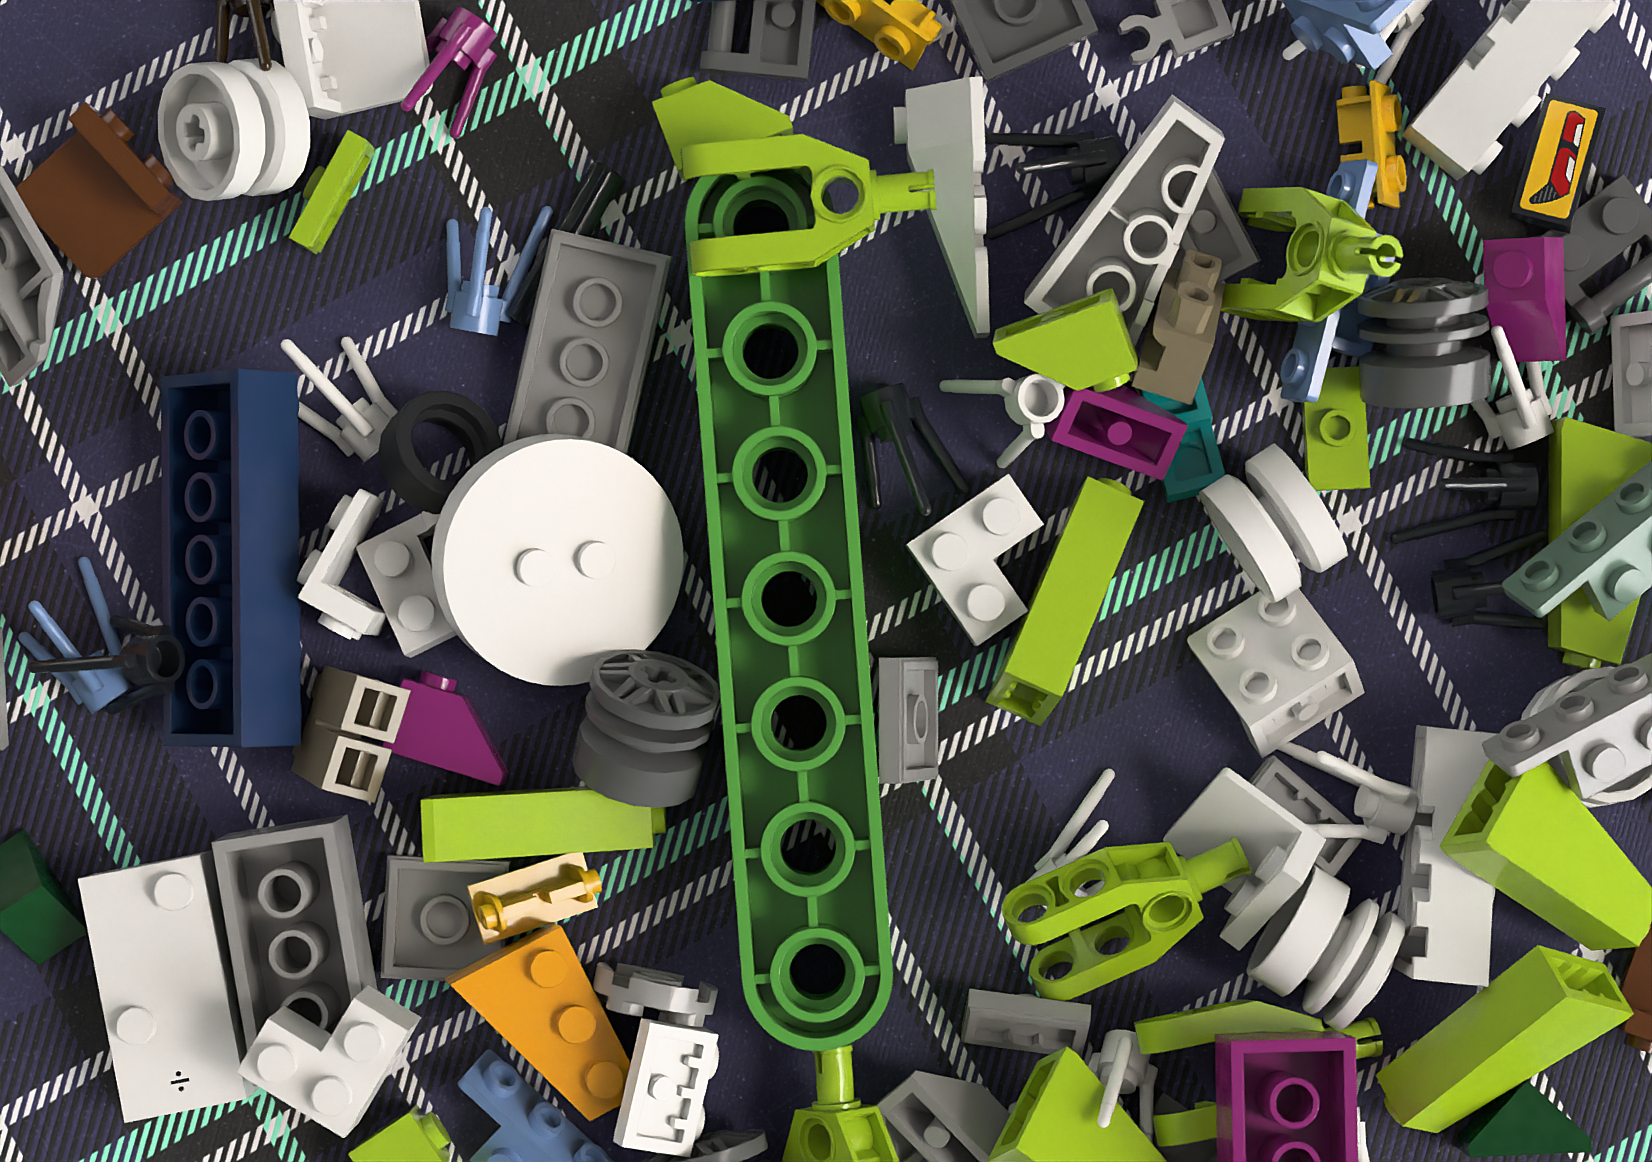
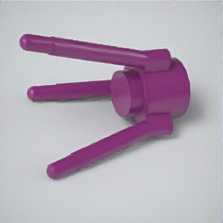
(460, 42)

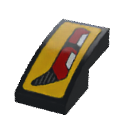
(1557, 163)

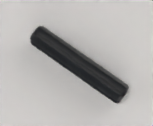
(579, 218)

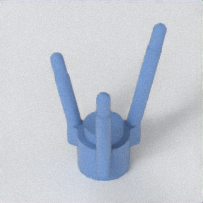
(476, 304)
(90, 687)

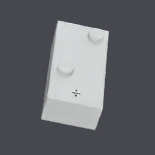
(166, 985)

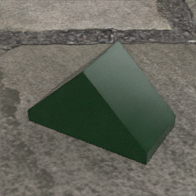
(34, 903)
(1521, 1124)

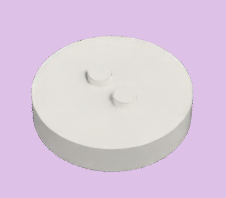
(556, 557)

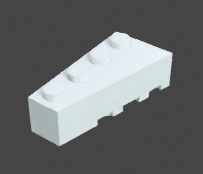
(1134, 220)
(1440, 899)

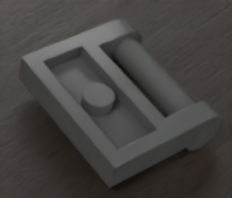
(777, 41)
(1598, 234)

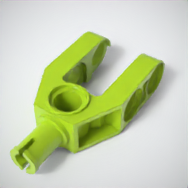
(832, 230)
(1325, 256)
(1161, 911)
(1236, 1016)
(837, 1123)

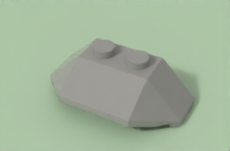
(28, 288)
(942, 1119)

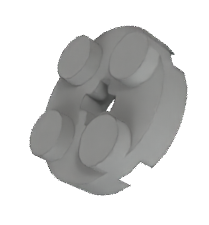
(642, 986)

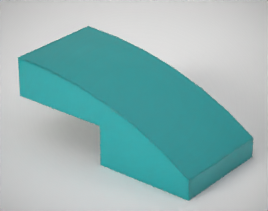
(1197, 457)

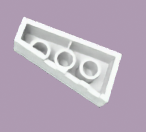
(1500, 80)

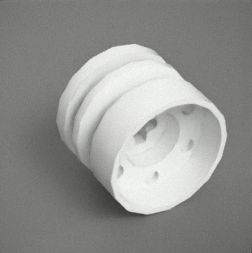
(1337, 953)

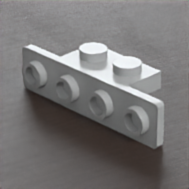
(1596, 731)

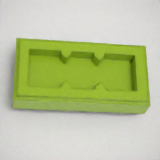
(330, 192)
(1336, 434)

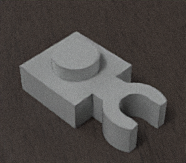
(1182, 24)

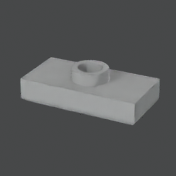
(1307, 805)
(1024, 1022)

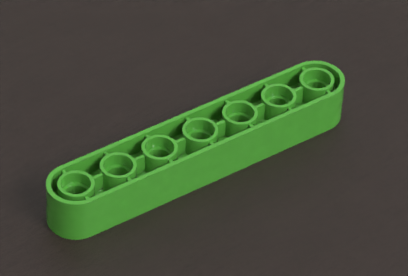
(767, 662)

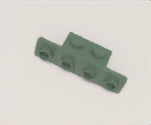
(1601, 551)

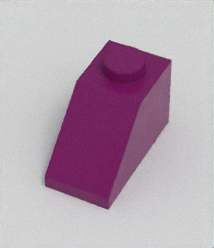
(1527, 295)
(1118, 429)
(446, 730)

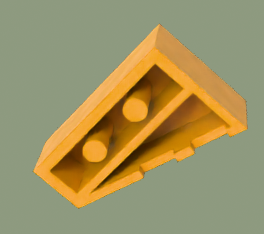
(551, 1016)

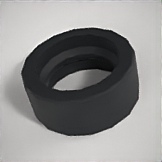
(396, 453)

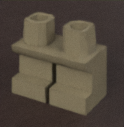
(1181, 329)
(331, 742)

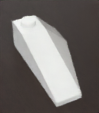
(947, 134)

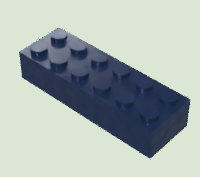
(232, 557)

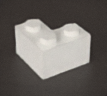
(961, 552)
(327, 1073)

